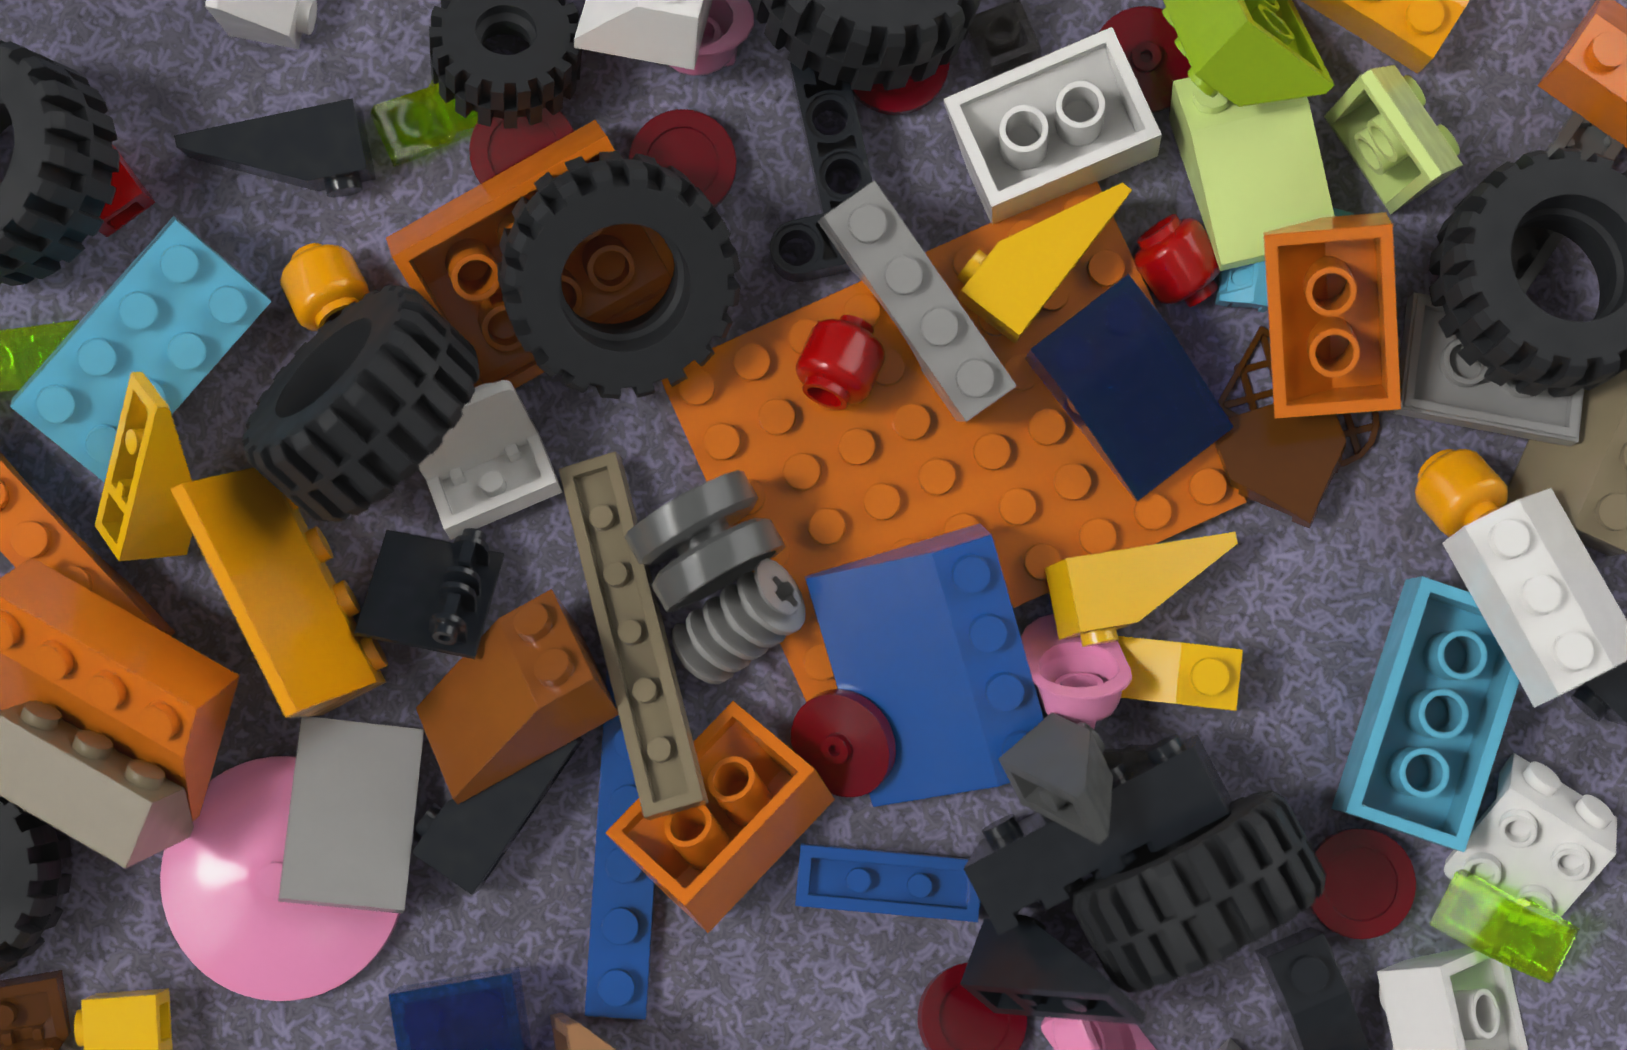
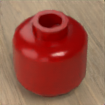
(1177, 261)
(840, 362)

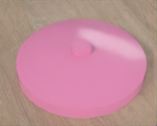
(225, 896)

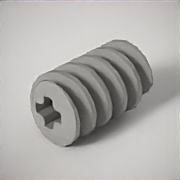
(740, 623)

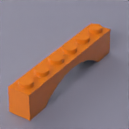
(36, 531)

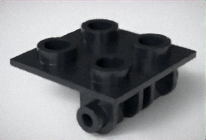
(431, 592)

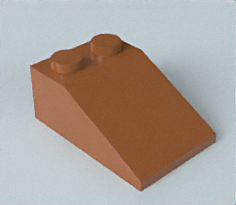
(516, 700)

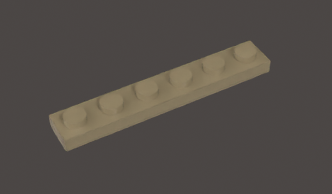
(633, 638)

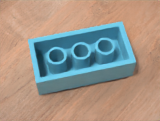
(162, 317)
(1430, 719)

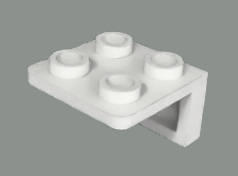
(489, 462)
(1538, 838)

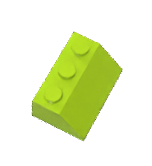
(1248, 49)

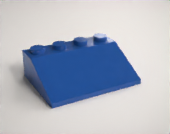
(937, 653)

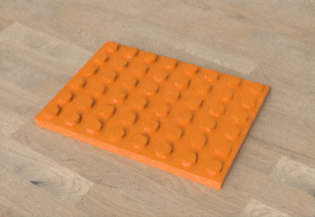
(903, 464)

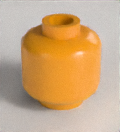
(321, 283)
(1458, 489)

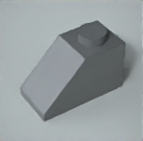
(1063, 775)

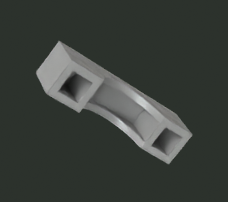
(918, 301)

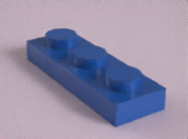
(885, 883)

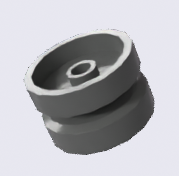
(701, 534)

